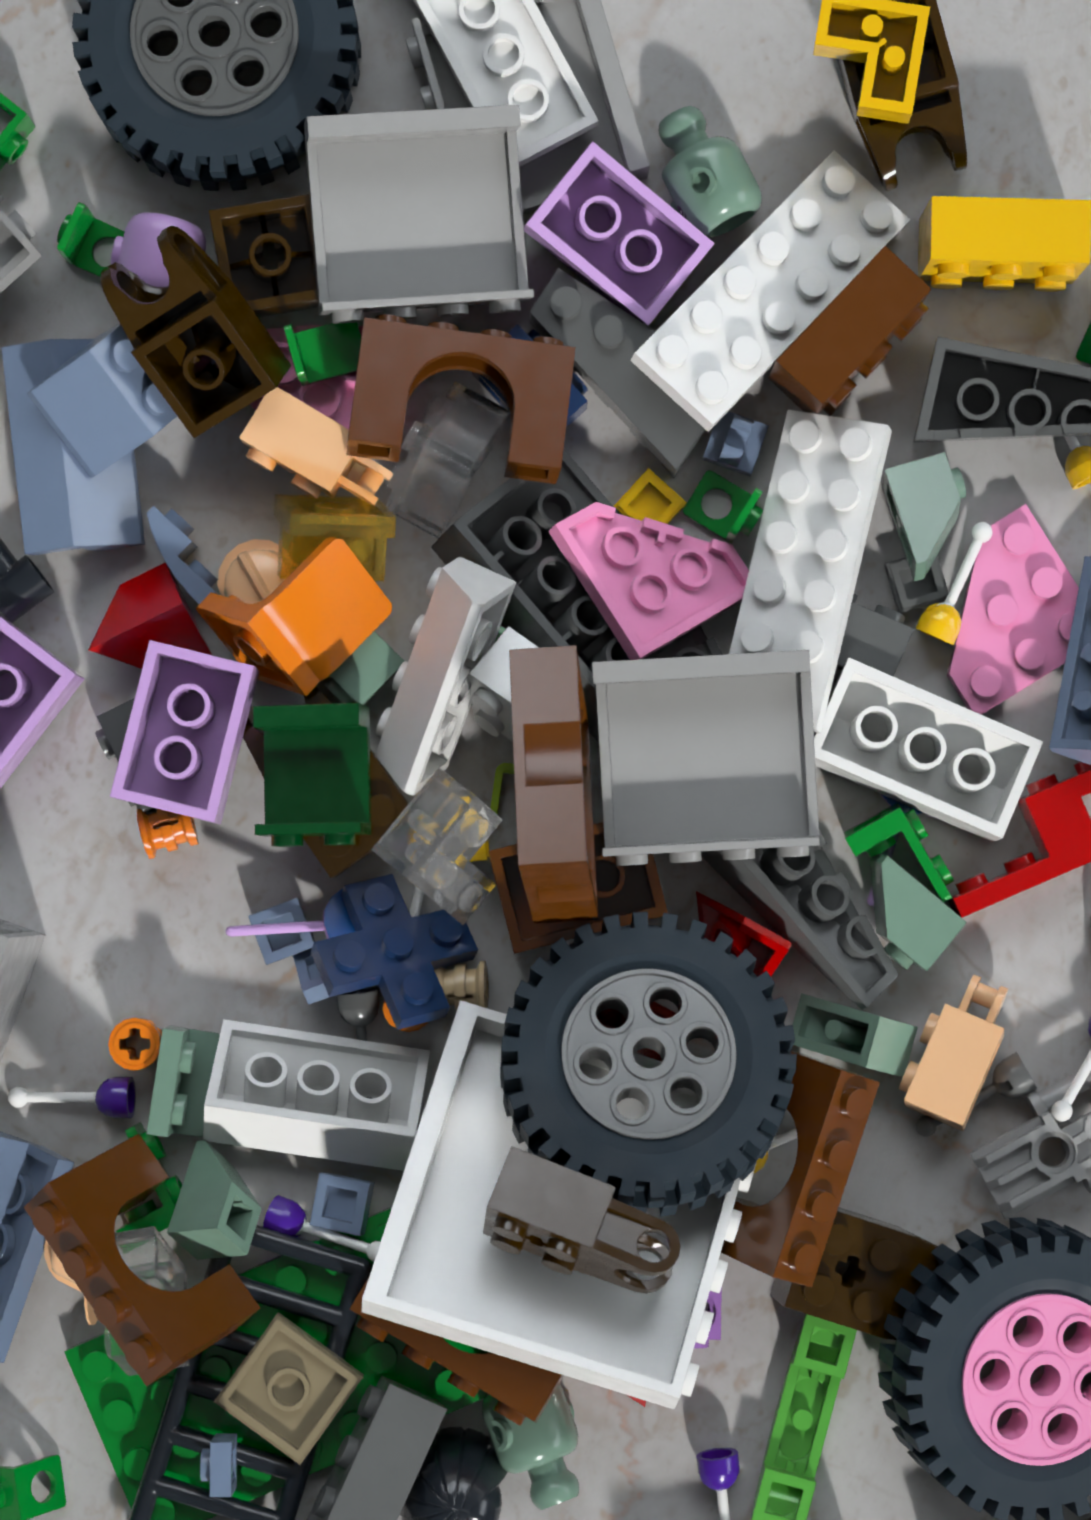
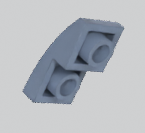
(172, 540)

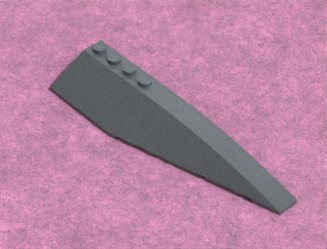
(552, 609)

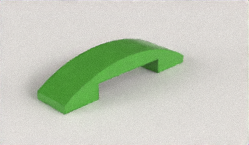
(802, 1420)

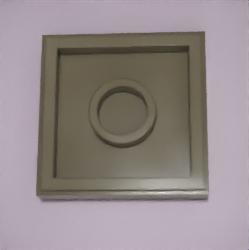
(289, 1388)

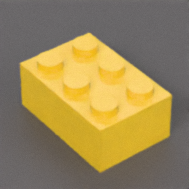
(1004, 242)

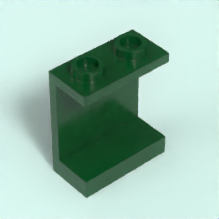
(315, 772)

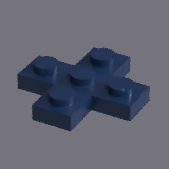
(393, 952)

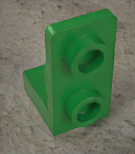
(877, 834)
(168, 1192)

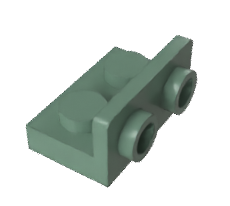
(182, 1081)

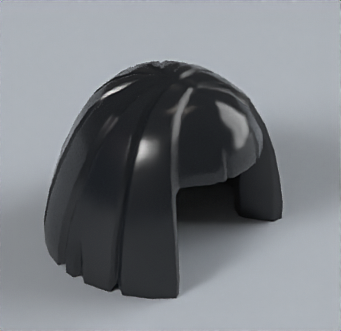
(457, 1479)

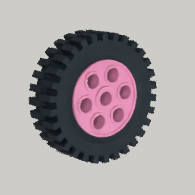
(967, 1318)

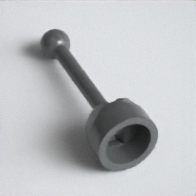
(359, 1010)
(1009, 1080)

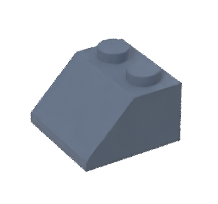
(102, 402)

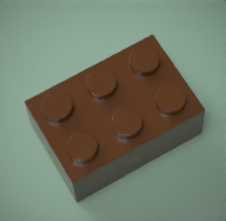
(851, 335)
(619, 892)

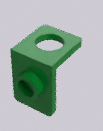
(13, 138)
(80, 235)
(324, 351)
(743, 513)
(16, 1492)

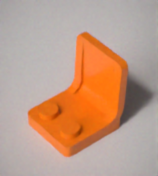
(306, 622)

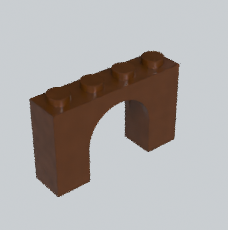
(529, 374)
(793, 1228)
(149, 1324)
(517, 1386)

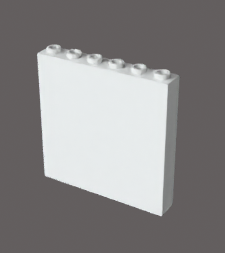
(451, 1282)

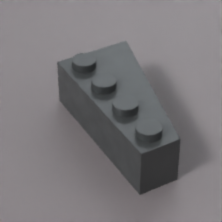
(604, 346)
(1001, 395)
(381, 1455)

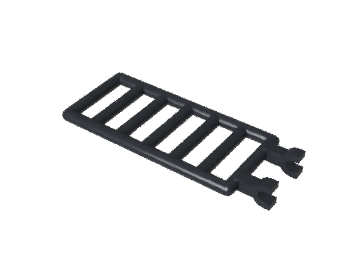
(187, 1382)

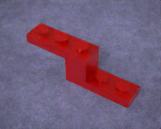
(1059, 831)

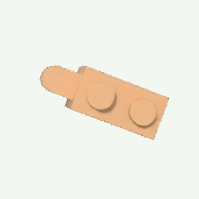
(309, 447)
(955, 1057)

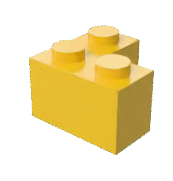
(888, 41)

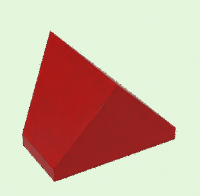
(145, 611)
(759, 941)

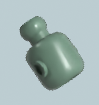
(707, 175)
(538, 1448)

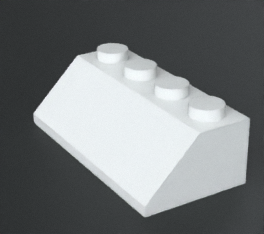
(435, 682)
(924, 751)
(309, 1095)

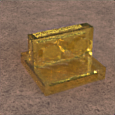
(309, 521)

